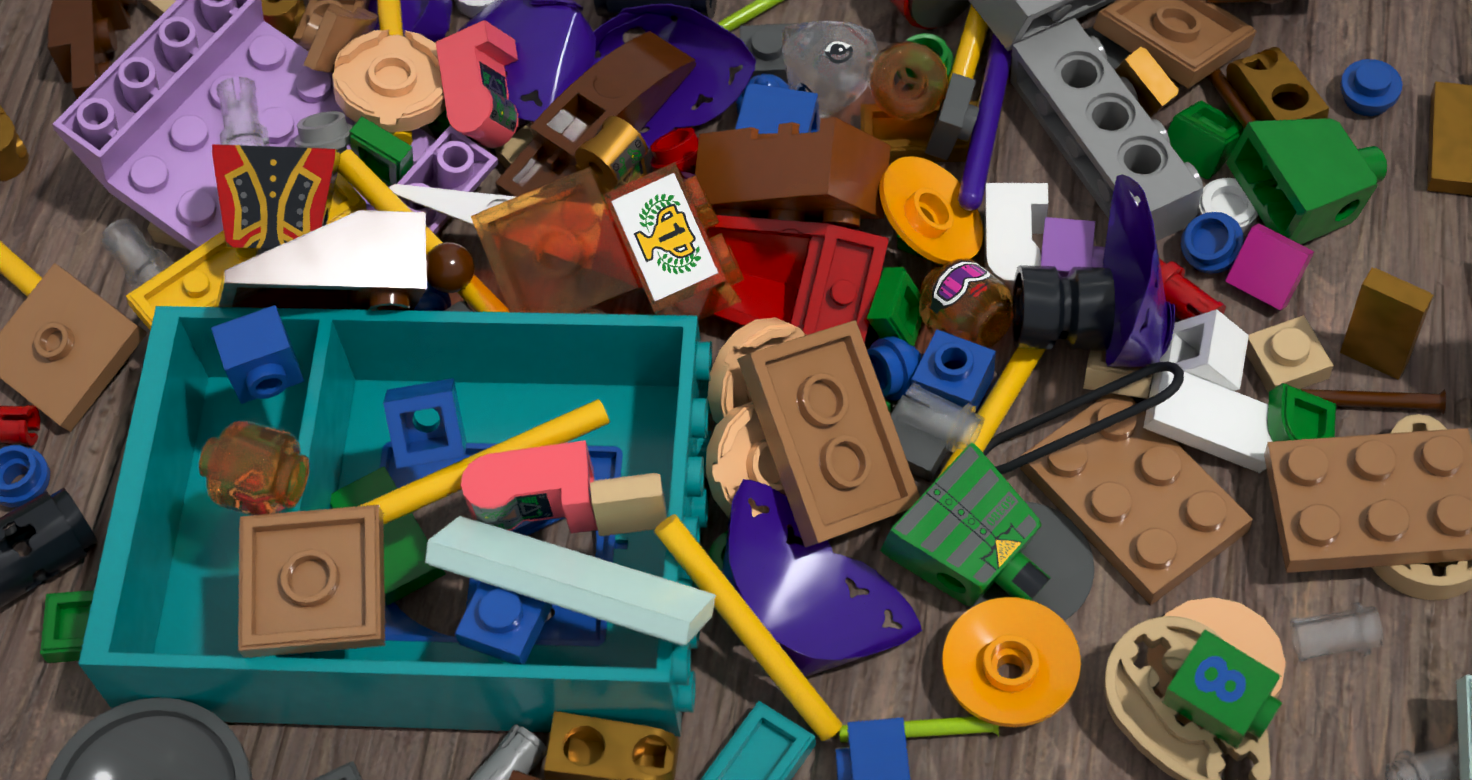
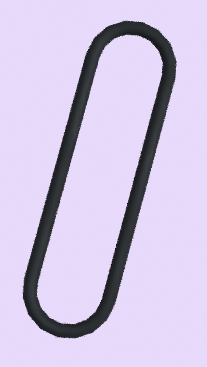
(1095, 427)

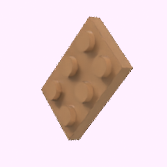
(829, 432)
(1138, 499)
(1372, 499)

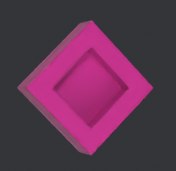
(1269, 266)

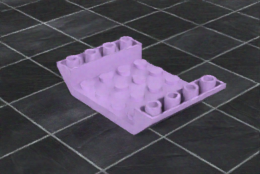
(158, 112)

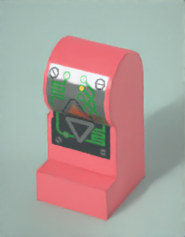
(476, 83)
(532, 486)

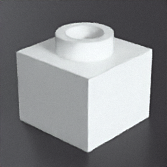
(1209, 349)

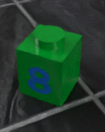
(1224, 690)

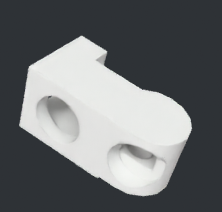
(1010, 219)

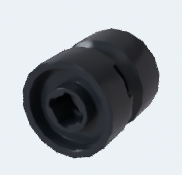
(1066, 308)

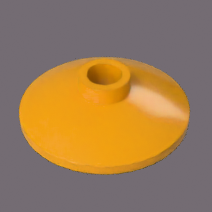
(926, 212)
(1017, 634)

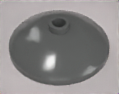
(153, 743)

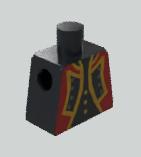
(273, 192)

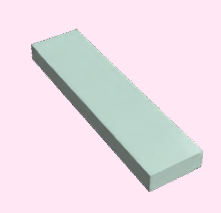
(571, 580)

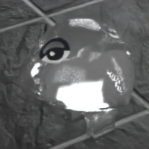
(828, 61)

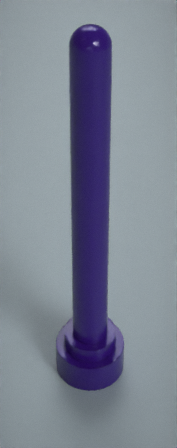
(985, 127)

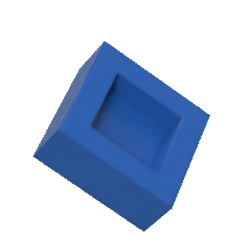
(502, 623)

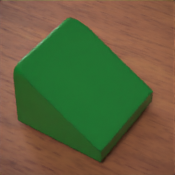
(1204, 137)

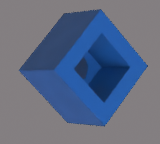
(257, 355)
(956, 369)
(422, 444)
(874, 751)

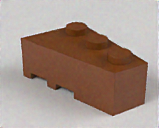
(794, 173)

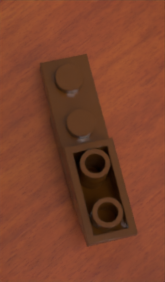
(82, 37)
(624, 84)

